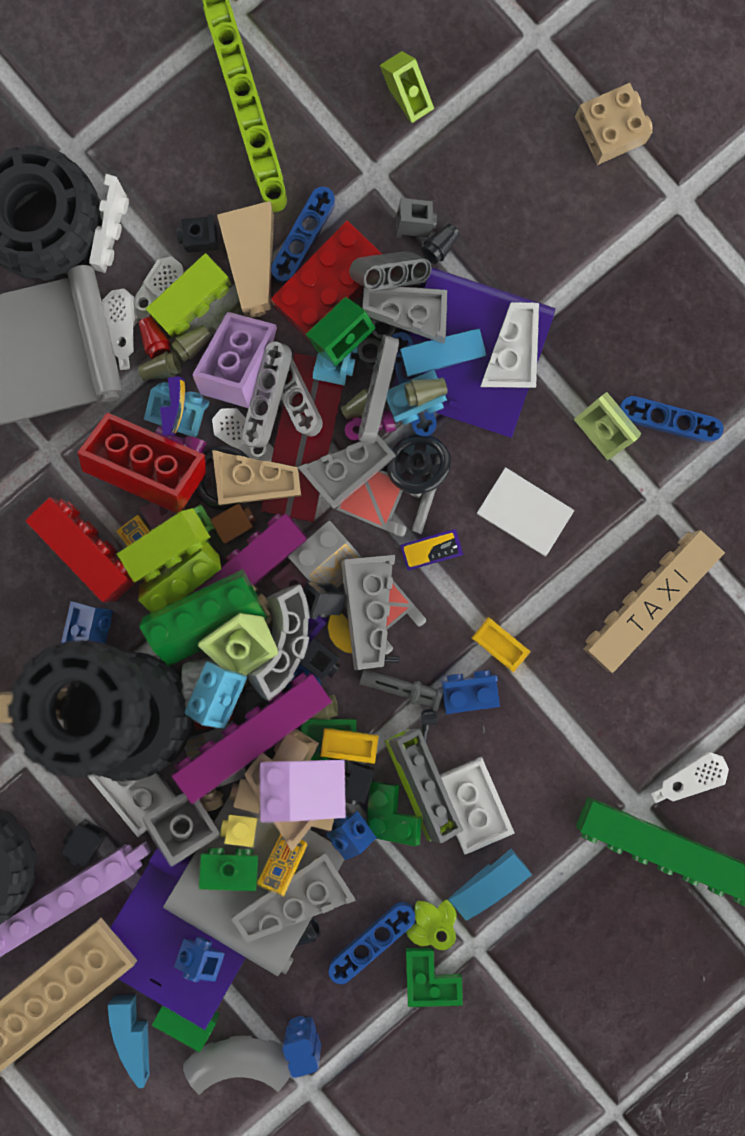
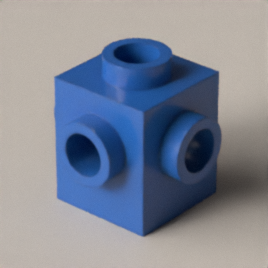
(350, 835)
(199, 960)

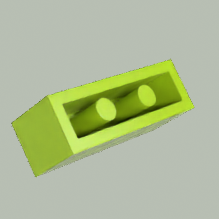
(189, 296)
(164, 546)
(181, 579)

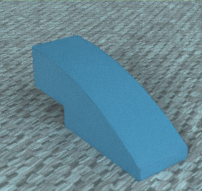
(436, 355)
(490, 885)
(130, 1037)

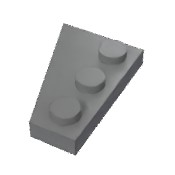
(410, 309)
(346, 471)

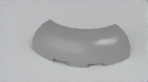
(289, 633)
(237, 1058)

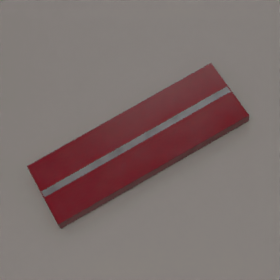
(298, 449)

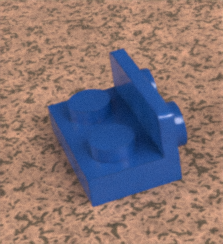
(87, 623)
(470, 692)

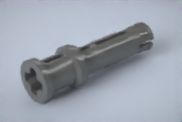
(414, 691)

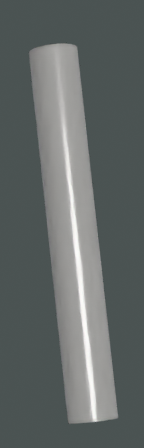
(425, 505)

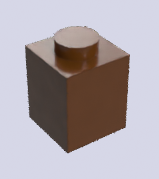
(234, 523)

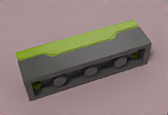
(423, 785)

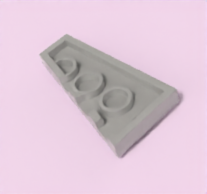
(367, 590)
(311, 891)

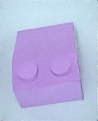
(234, 359)
(301, 790)

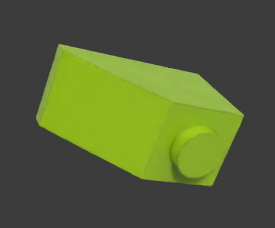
(407, 85)

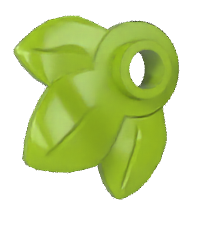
(431, 921)

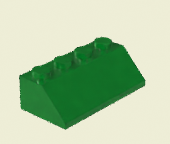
(181, 625)

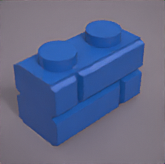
(301, 1046)

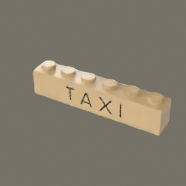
(653, 601)

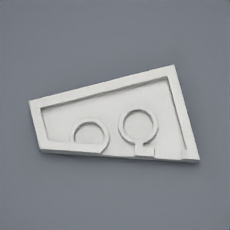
(105, 235)
(515, 351)

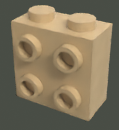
(614, 123)

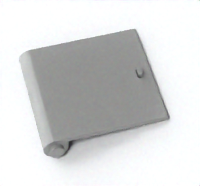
(55, 348)
(213, 909)

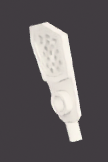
(149, 291)
(120, 329)
(221, 416)
(690, 782)

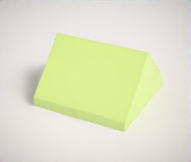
(607, 426)
(240, 644)

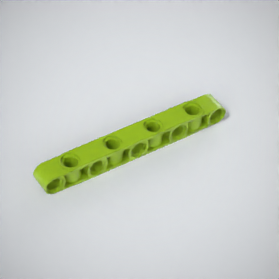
(247, 107)

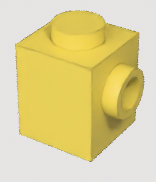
(239, 830)

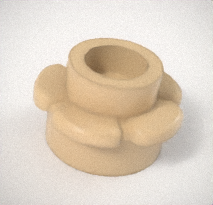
(212, 800)

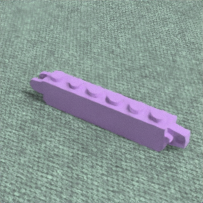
(71, 895)

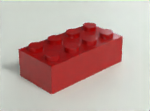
(323, 280)
(142, 462)
(81, 548)

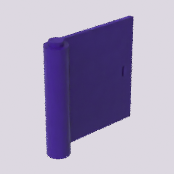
(483, 308)
(155, 942)

